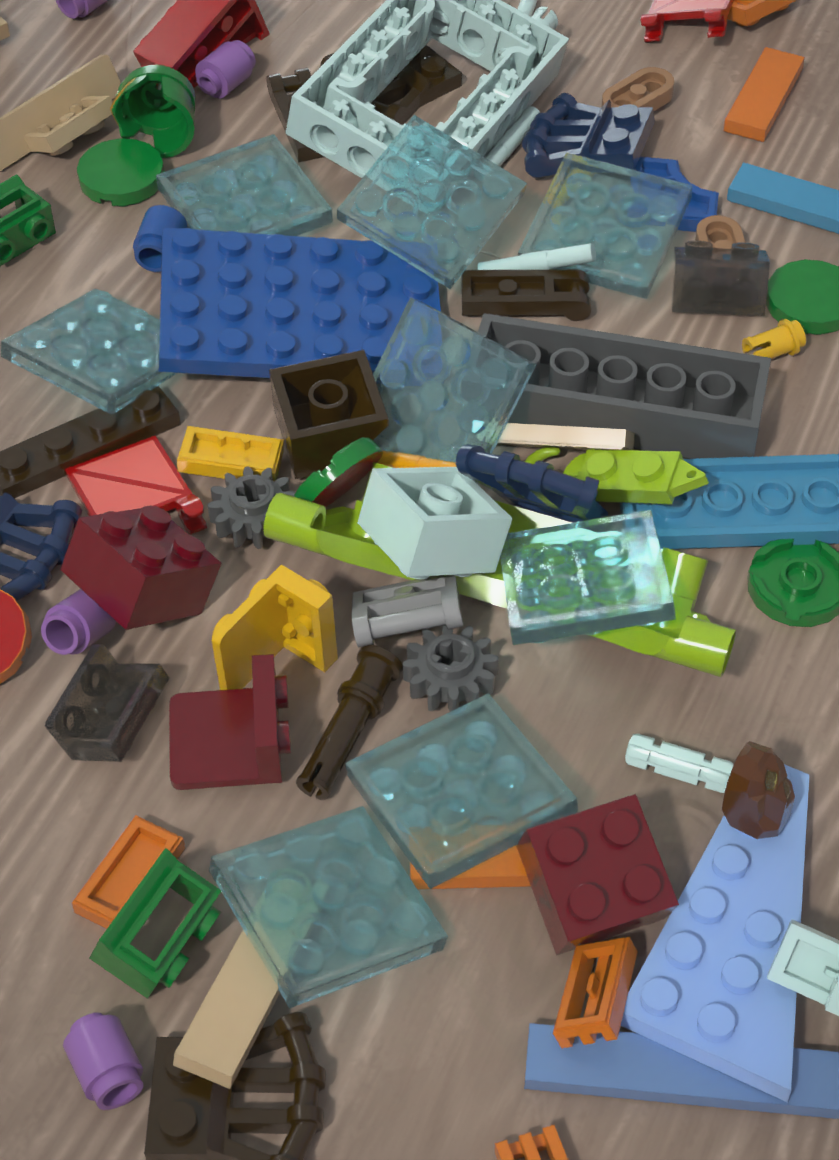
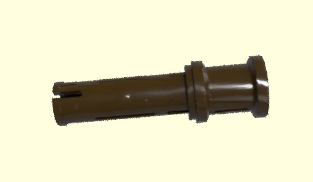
(358, 701)

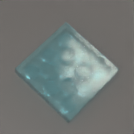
(246, 191)
(431, 201)
(618, 210)
(92, 350)
(445, 385)
(585, 578)
(459, 789)
(327, 905)

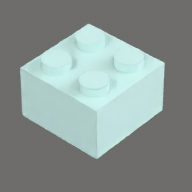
(433, 521)

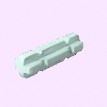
(678, 762)

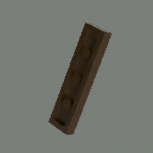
(48, 454)

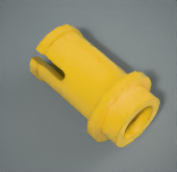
(783, 339)

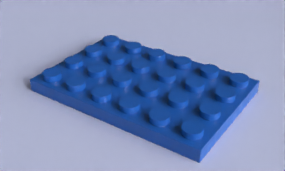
(277, 300)

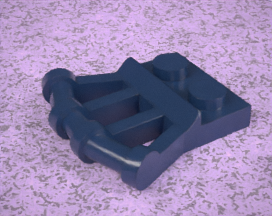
(588, 131)
(532, 485)
(48, 550)

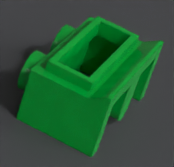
(27, 224)
(128, 963)

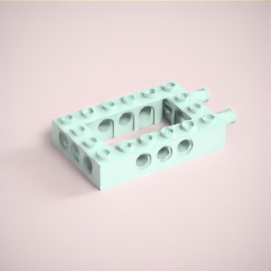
(334, 105)

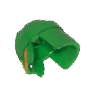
(158, 104)

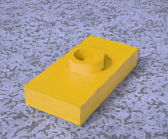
(222, 452)

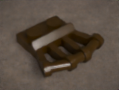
(419, 83)
(196, 1116)

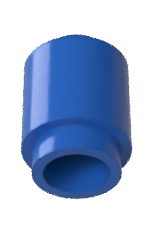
(148, 240)

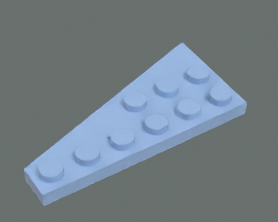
(709, 967)

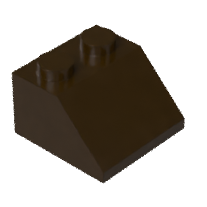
(325, 408)

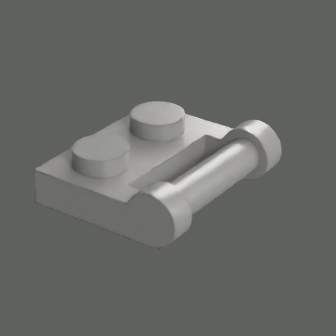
(405, 608)

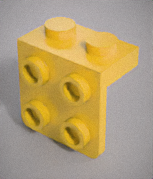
(275, 616)

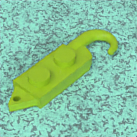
(631, 474)

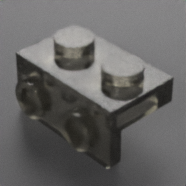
(720, 279)
(105, 706)

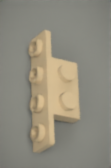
(60, 113)

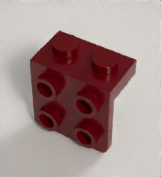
(230, 733)

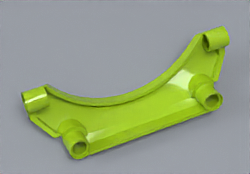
(685, 641)

